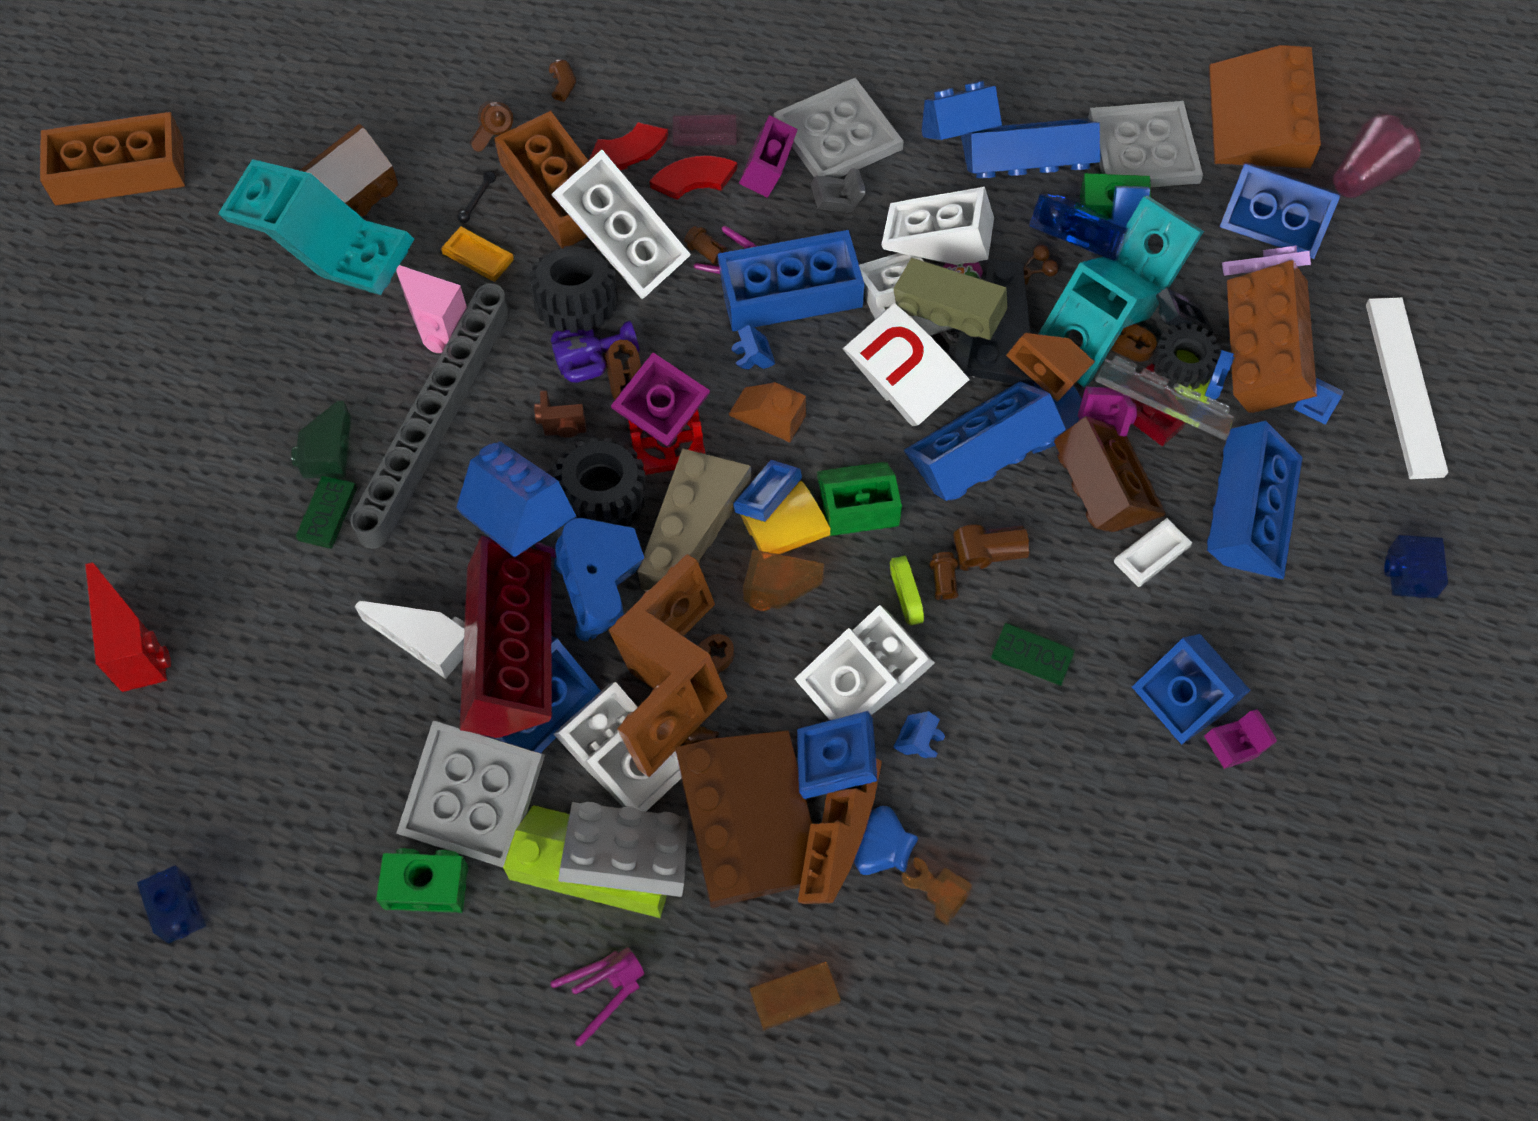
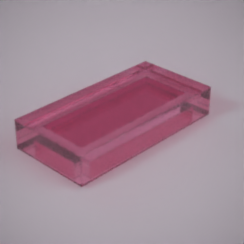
(704, 130)

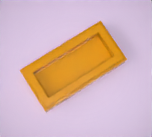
(477, 254)

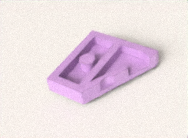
(1270, 258)

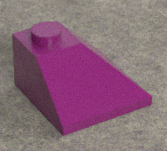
(660, 399)

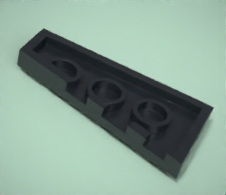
(989, 357)

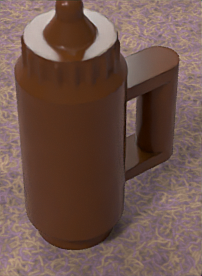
(494, 119)

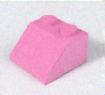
(433, 305)

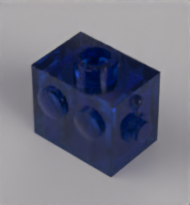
(1416, 566)
(171, 904)

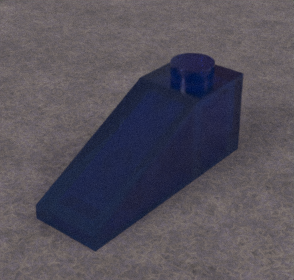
(1078, 225)

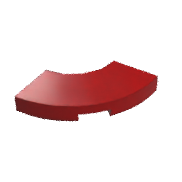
(633, 147)
(693, 174)

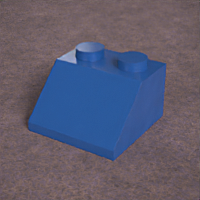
(961, 112)
(1190, 687)

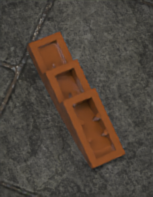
(836, 842)

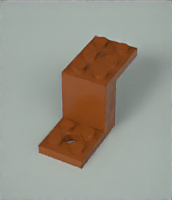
(675, 668)

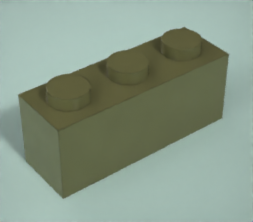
(951, 298)

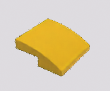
(791, 524)

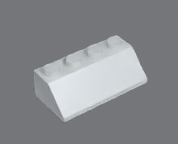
(621, 224)

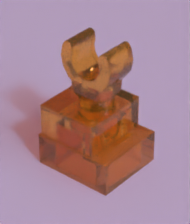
(945, 892)

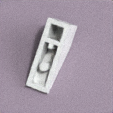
(422, 633)

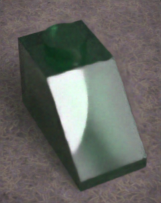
(324, 444)

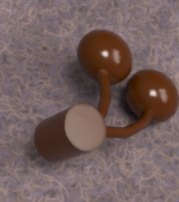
(1049, 267)

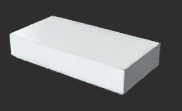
(1152, 552)

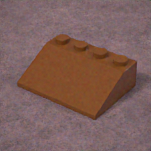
(1265, 108)

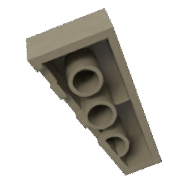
(692, 512)

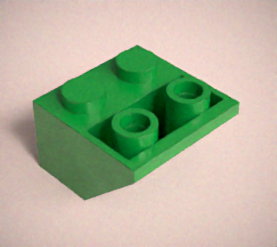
(860, 498)

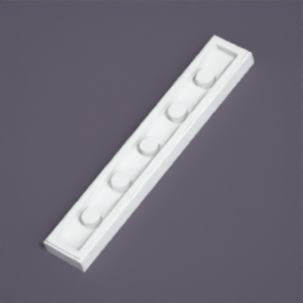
(1406, 389)

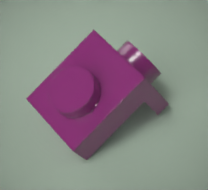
(1109, 407)
(1241, 740)

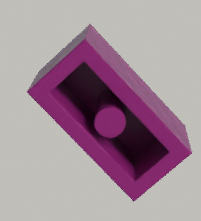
(768, 156)

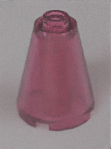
(1377, 156)

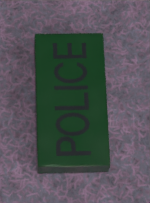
(326, 512)
(1032, 654)

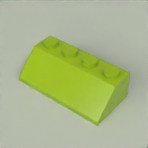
(536, 861)

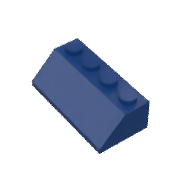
(1032, 146)
(791, 280)
(986, 440)
(512, 499)
(1255, 501)

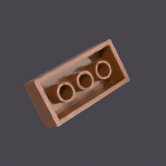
(112, 158)
(538, 161)
(1271, 337)

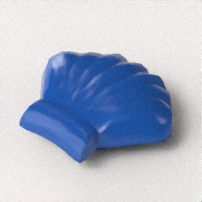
(884, 843)

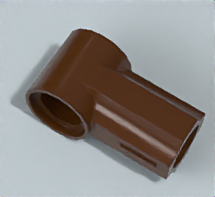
(982, 547)

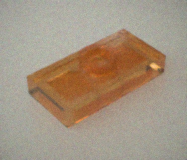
(794, 995)

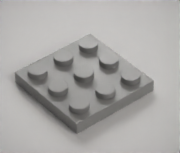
(840, 130)
(1148, 142)
(470, 793)
(625, 849)

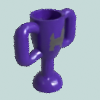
(581, 353)

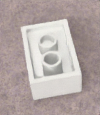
(942, 227)

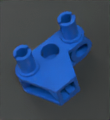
(593, 563)

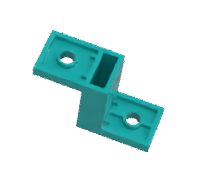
(316, 226)
(1120, 293)

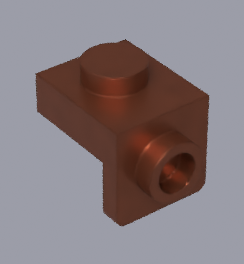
(559, 420)

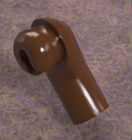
(566, 78)

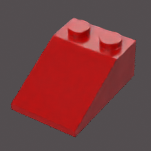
(121, 641)

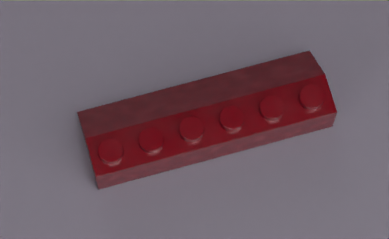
(506, 641)

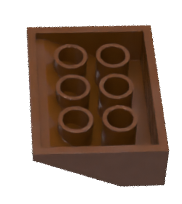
(746, 814)

